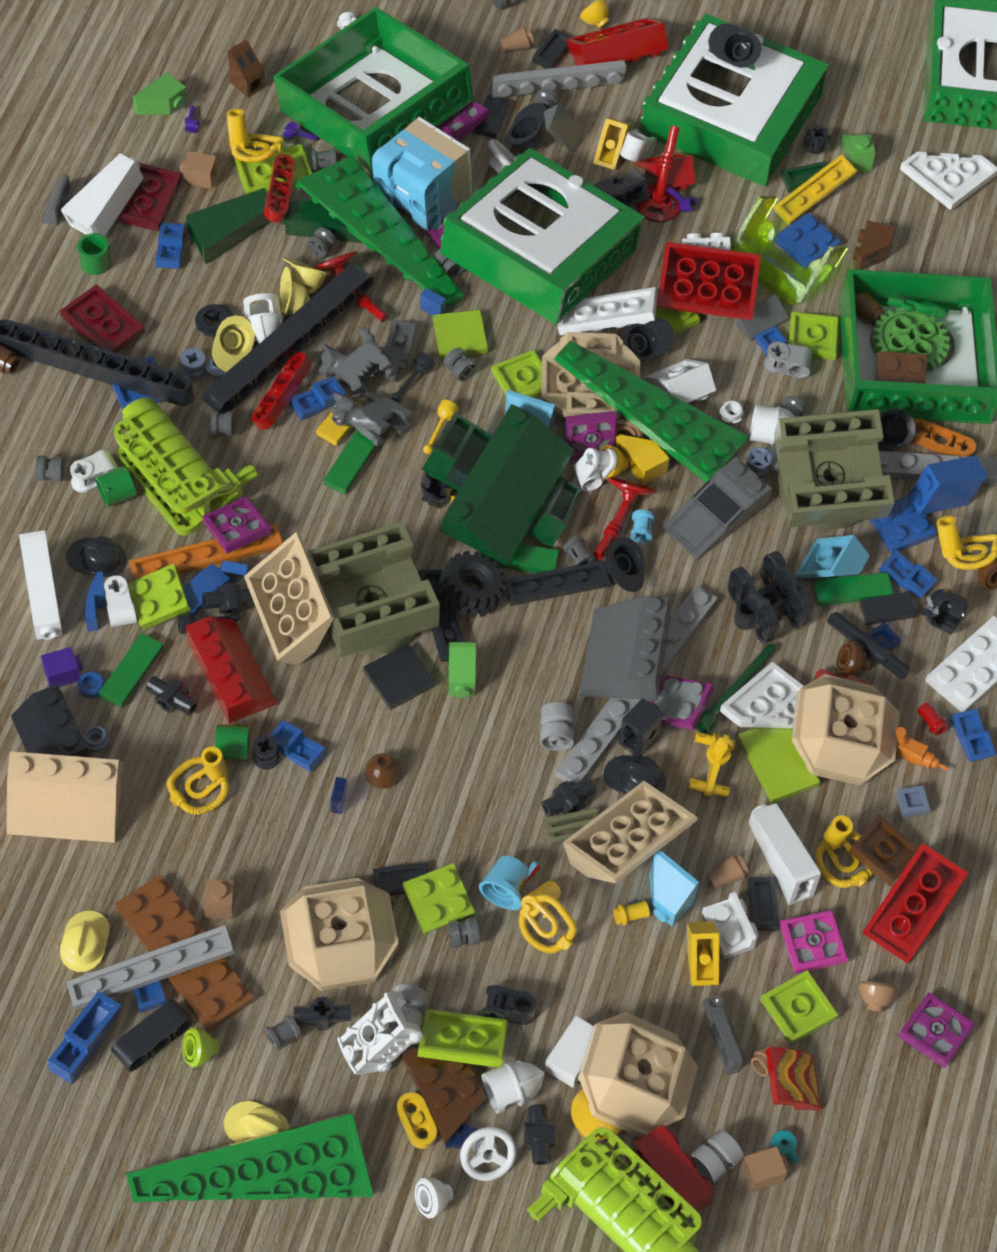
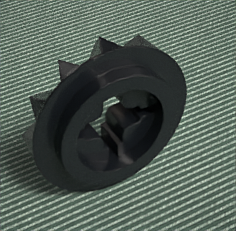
(211, 313)

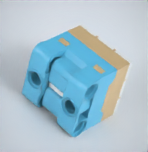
(424, 173)

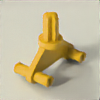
(718, 755)

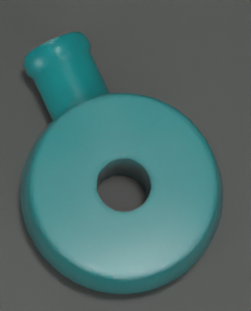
(791, 1145)

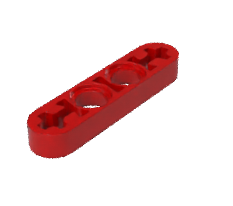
(279, 187)
(281, 391)

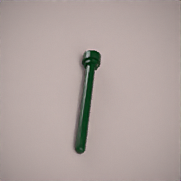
(708, 718)

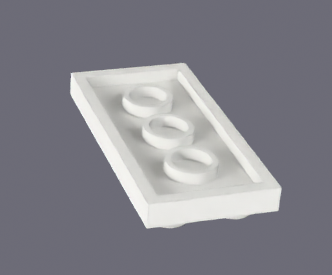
(611, 311)
(969, 670)

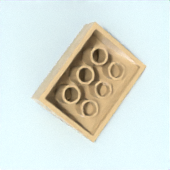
(290, 601)
(63, 796)
(627, 834)

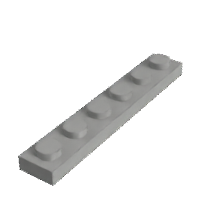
(557, 78)
(152, 966)

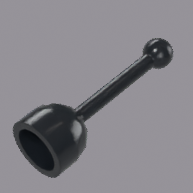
(422, 364)
(186, 619)

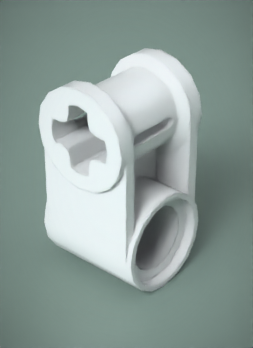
(637, 146)
(594, 467)
(90, 468)
(119, 604)

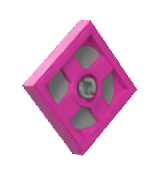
(813, 941)

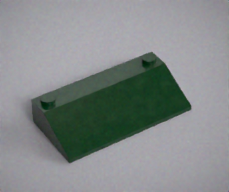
(459, 451)
(507, 486)

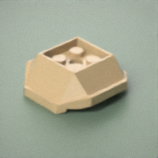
(569, 393)
(832, 747)
(339, 956)
(617, 1087)

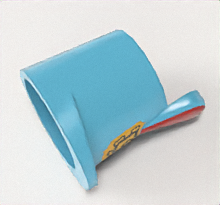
(507, 881)

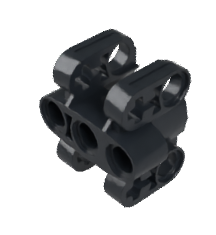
(778, 582)

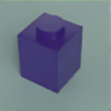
(61, 667)

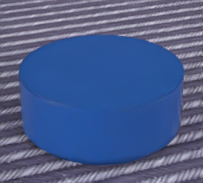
(90, 684)

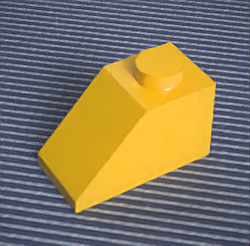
(611, 143)
(644, 457)
(703, 953)

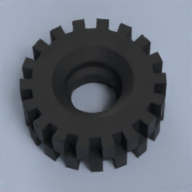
(475, 570)

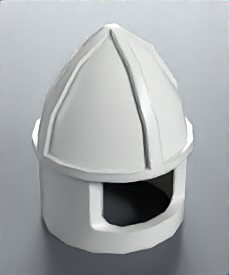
(263, 317)
(765, 422)
(512, 1083)

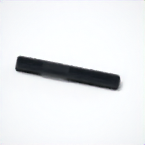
(870, 646)

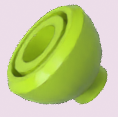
(198, 1047)

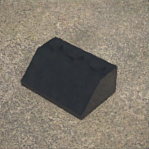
(48, 725)

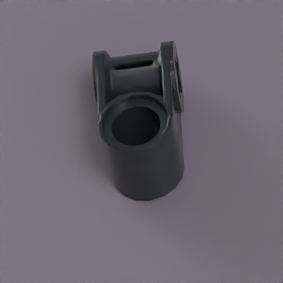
(507, 1005)

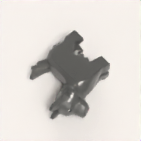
(358, 365)
(372, 418)

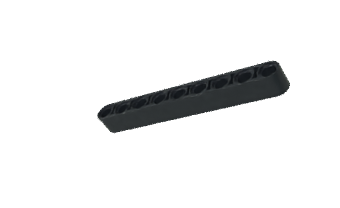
(288, 339)
(97, 363)

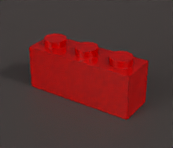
(661, 1152)

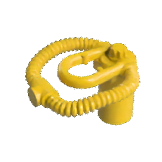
(240, 140)
(953, 547)
(214, 768)
(834, 838)
(537, 902)

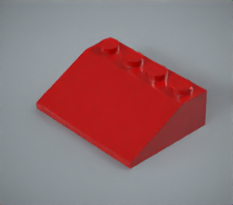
(708, 281)

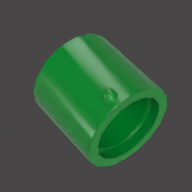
(94, 254)
(115, 486)
(233, 741)

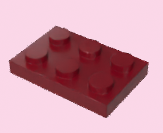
(151, 198)
(102, 320)

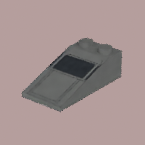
(718, 508)

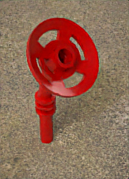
(659, 195)
(337, 265)
(629, 493)

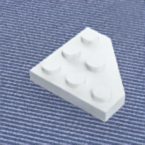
(948, 175)
(764, 700)

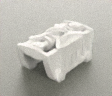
(385, 1046)

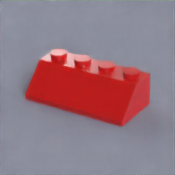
(620, 42)
(229, 667)

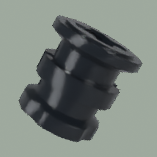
(269, 753)

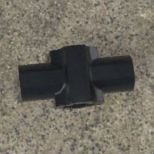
(227, 598)
(172, 695)
(568, 798)
(310, 1013)
(539, 1134)

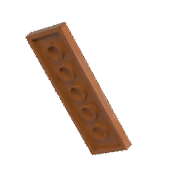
(161, 919)

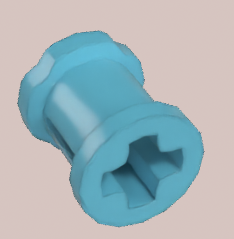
(642, 526)

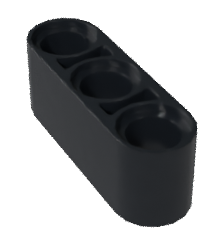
(151, 1035)

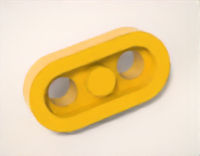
(418, 1121)

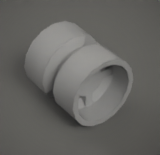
(557, 725)
(415, 1004)
(720, 1154)

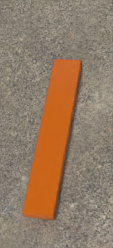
(203, 554)

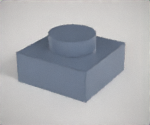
(913, 801)

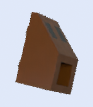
(245, 69)
(874, 246)

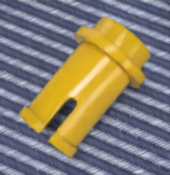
(631, 912)

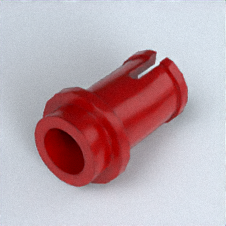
(935, 722)

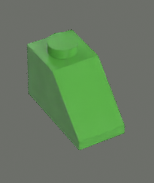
(160, 97)
(859, 150)
(461, 669)

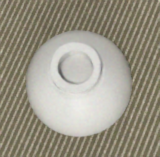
(432, 1196)

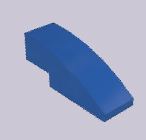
(84, 1037)

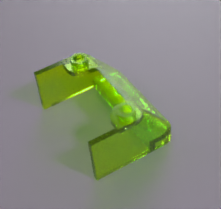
(776, 269)

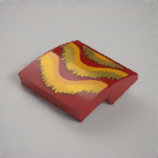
(793, 1078)

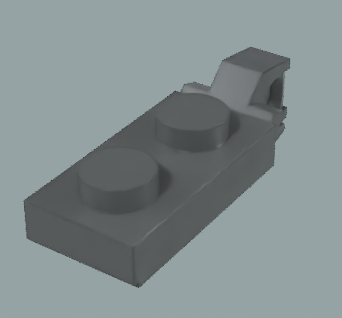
(400, 345)
(723, 1034)

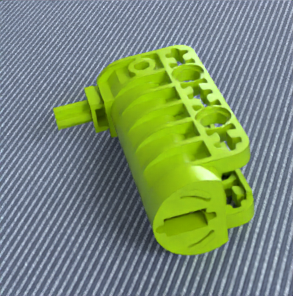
(173, 467)
(619, 1197)

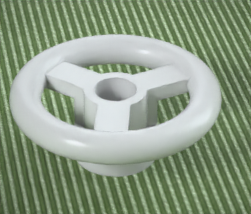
(501, 157)
(484, 1140)

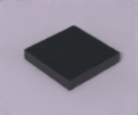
(399, 676)

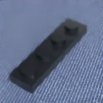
(557, 583)
(448, 626)

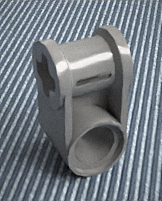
(791, 360)

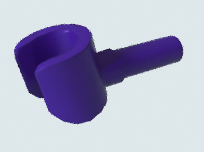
(191, 124)
(293, 129)
(685, 203)

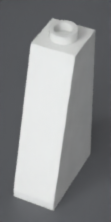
(104, 196)
(40, 585)
(785, 853)

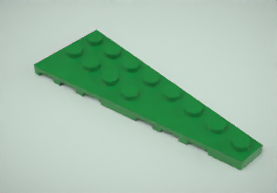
(371, 218)
(677, 427)
(296, 1162)

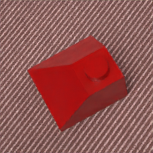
(679, 176)

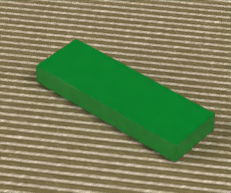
(349, 463)
(531, 559)
(851, 588)
(131, 670)

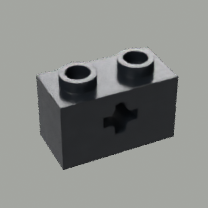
(627, 187)
(640, 727)

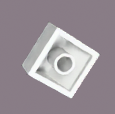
(684, 380)

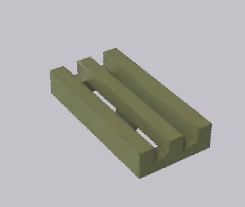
(568, 818)

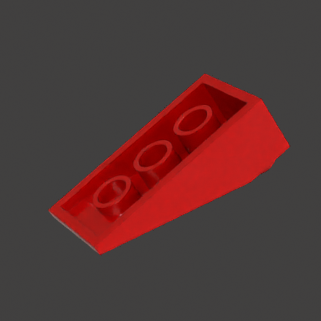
(915, 903)

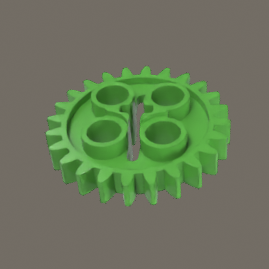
(911, 334)

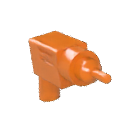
(915, 751)

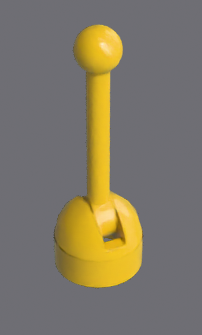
(445, 411)

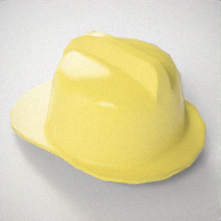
(306, 275)
(292, 294)
(232, 342)
(84, 941)
(252, 1120)

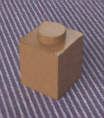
(199, 169)
(219, 899)
(765, 1168)

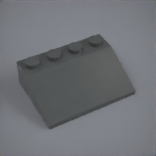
(627, 649)

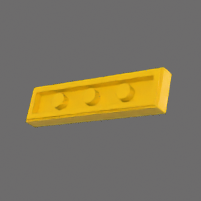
(815, 189)

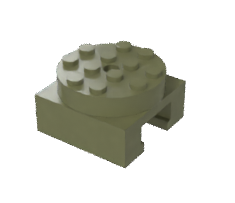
(834, 447)
(374, 591)

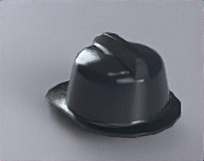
(734, 45)
(527, 127)
(648, 339)
(897, 429)
(96, 555)
(626, 564)
(627, 772)

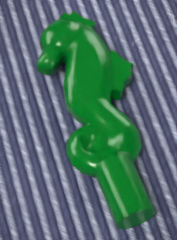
(924, 307)

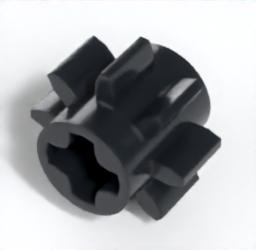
(817, 140)

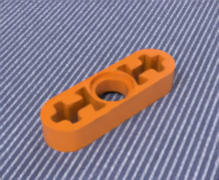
(951, 436)

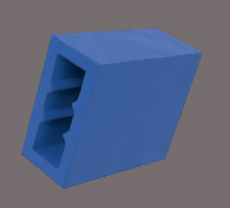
(947, 485)

